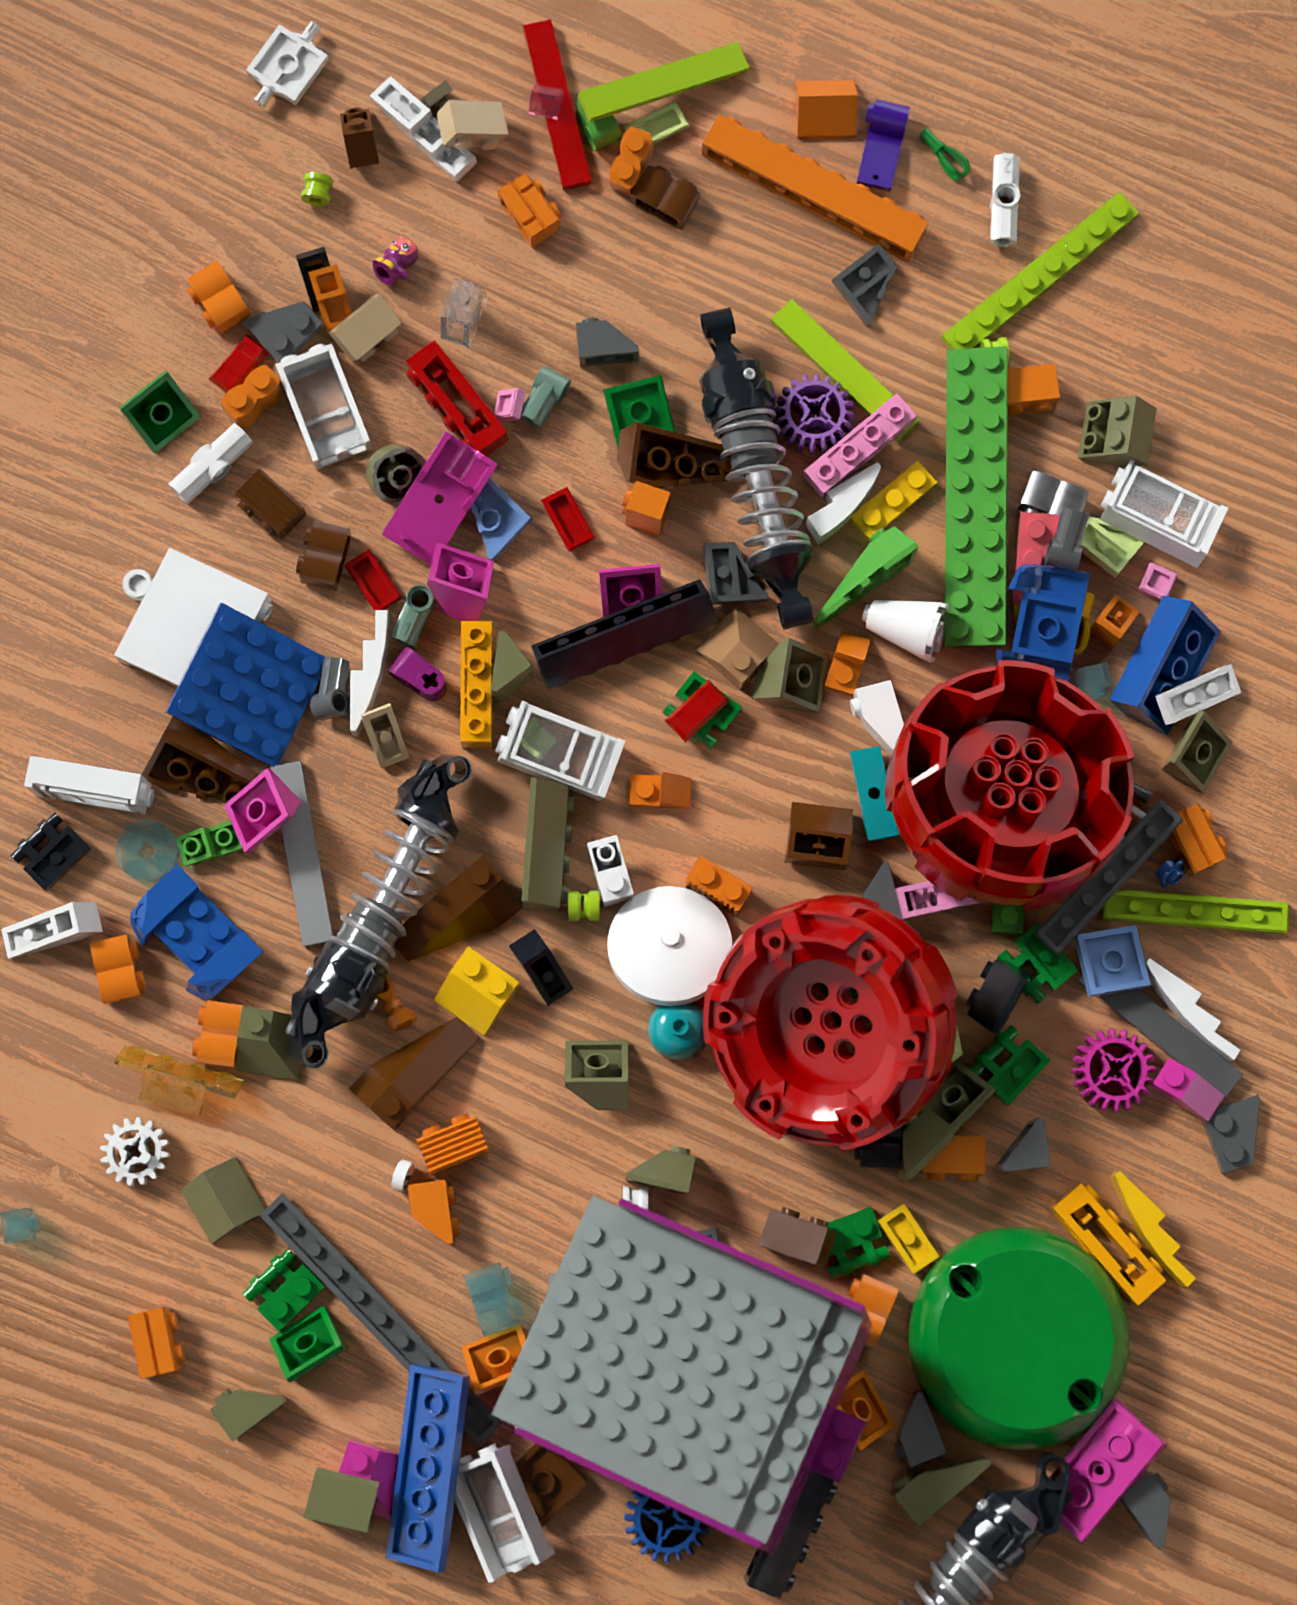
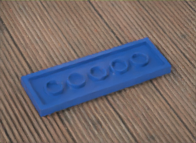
(427, 1467)

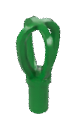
(939, 148)

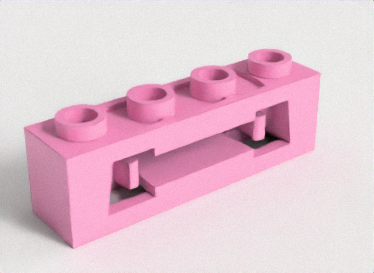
(860, 445)
(927, 899)

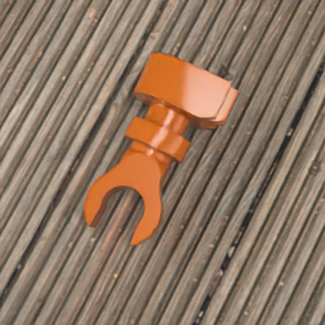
(399, 1017)

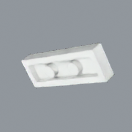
(1198, 694)

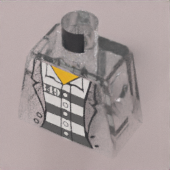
(463, 308)

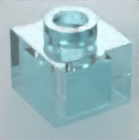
(1094, 680)
(19, 1225)

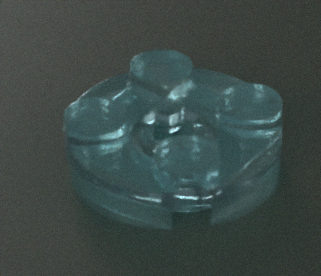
(133, 840)

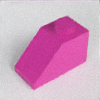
(1187, 1090)

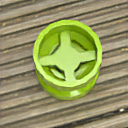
(591, 905)

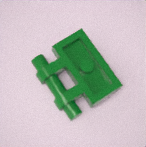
(721, 720)
(1051, 968)
(1017, 1071)
(853, 1231)
(290, 1297)

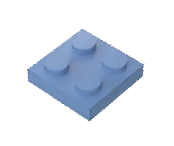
(1112, 961)

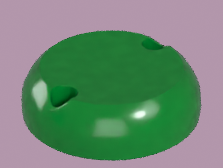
(1018, 1338)

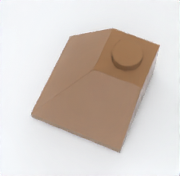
(737, 648)

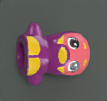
(396, 258)

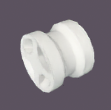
(637, 1197)

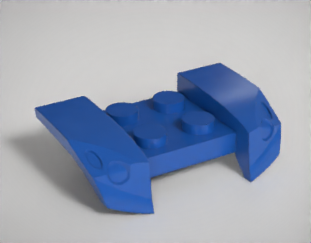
(1047, 616)
(193, 933)

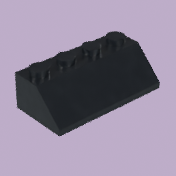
(774, 1572)

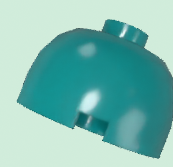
(677, 1031)

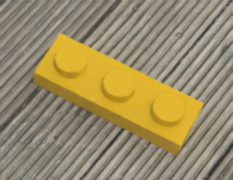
(893, 500)

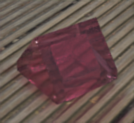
(545, 101)

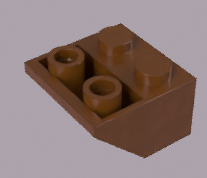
(819, 836)

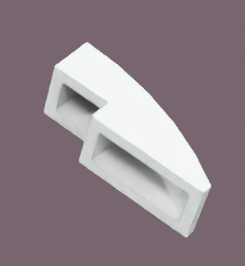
(842, 504)

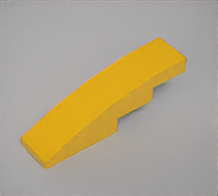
(1145, 1218)

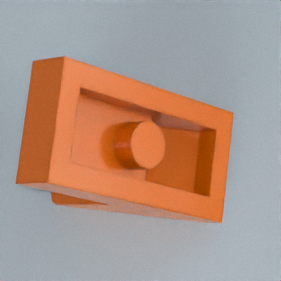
(847, 663)
(660, 791)

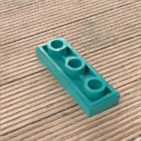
(868, 776)

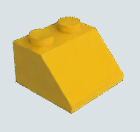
(476, 991)

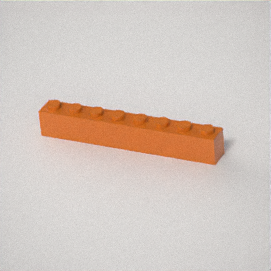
(814, 187)

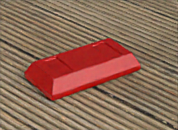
(239, 364)
(567, 519)
(373, 581)
(697, 711)

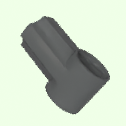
(1066, 548)
(332, 697)

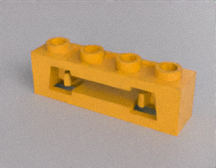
(476, 682)
(1142, 1283)

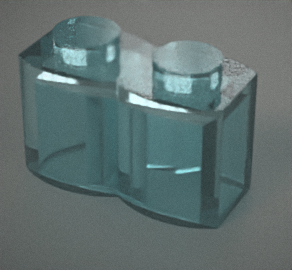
(493, 1299)

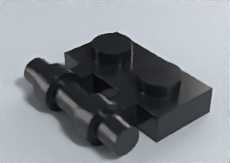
(56, 858)

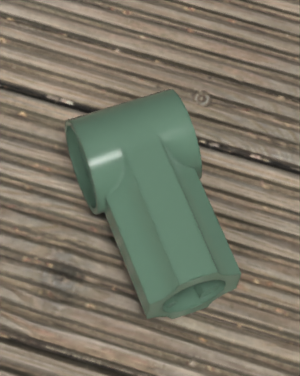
(547, 390)
(412, 618)

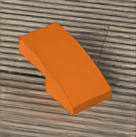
(330, 295)

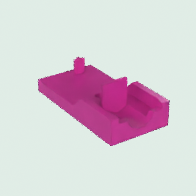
(454, 473)
(1123, 1450)

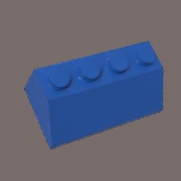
(1166, 657)

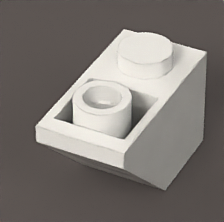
(610, 871)

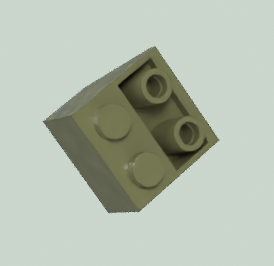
(1117, 431)

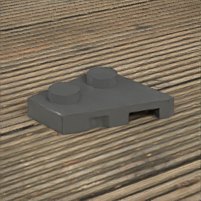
(866, 282)
(285, 329)
(729, 576)
(1234, 1133)

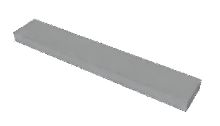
(304, 861)

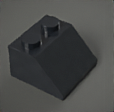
(997, 995)

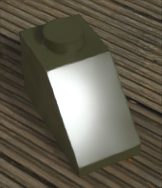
(244, 1409)

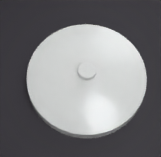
(668, 945)

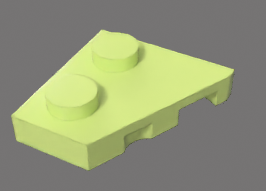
(1108, 545)

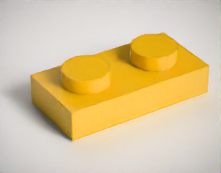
(908, 1238)

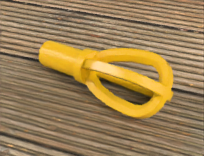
(1085, 619)

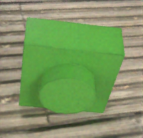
(1007, 919)

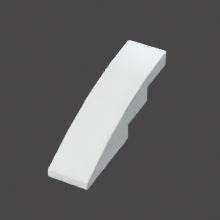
(421, 128)
(366, 682)
(1181, 1001)

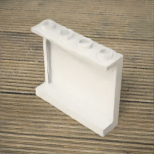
(178, 613)

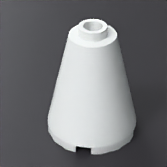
(908, 624)

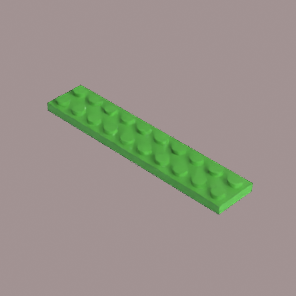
(976, 497)

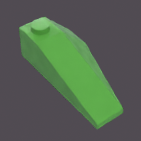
(882, 559)

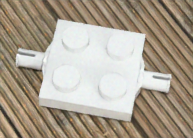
(287, 64)

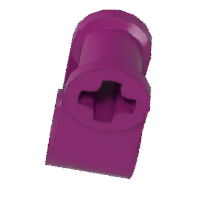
(415, 671)

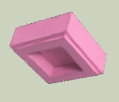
(509, 404)
(1157, 582)

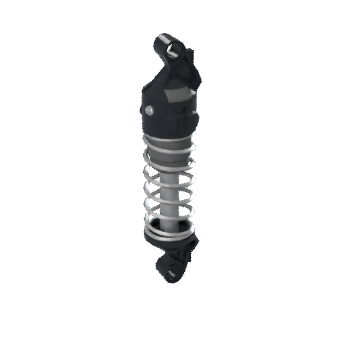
(741, 412)
(353, 962)
(997, 1538)

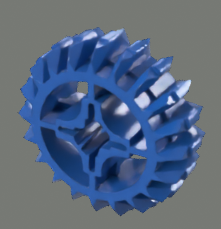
(658, 1545)

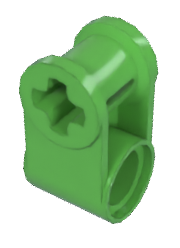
(601, 131)

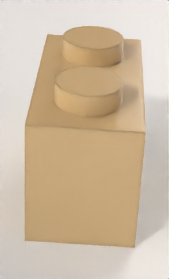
(472, 124)
(366, 328)

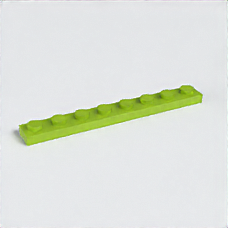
(1041, 274)

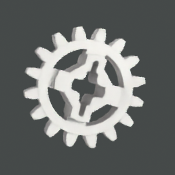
(127, 1164)

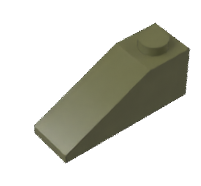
(932, 1488)

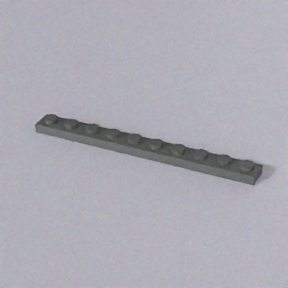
(367, 1304)

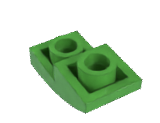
(208, 844)

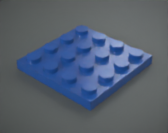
(247, 685)

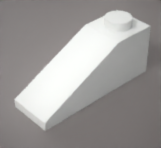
(878, 713)
(52, 929)

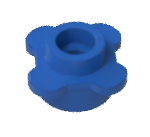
(1170, 872)

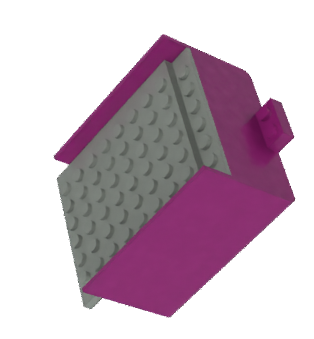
(689, 1372)

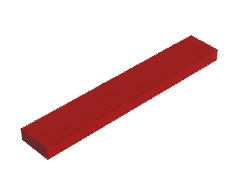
(564, 130)

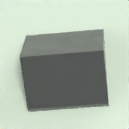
(1027, 1151)

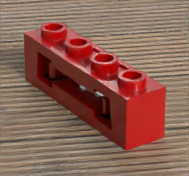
(426, 363)

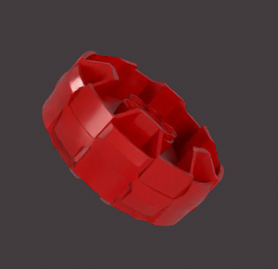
(1008, 851)
(771, 1048)

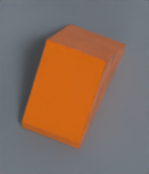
(1114, 621)

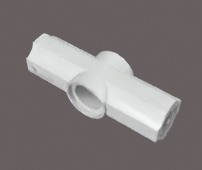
(1006, 184)
(210, 463)

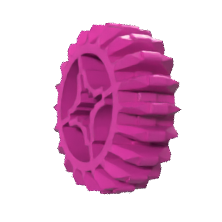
(1103, 1059)

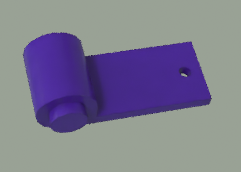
(882, 144)

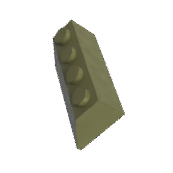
(545, 845)

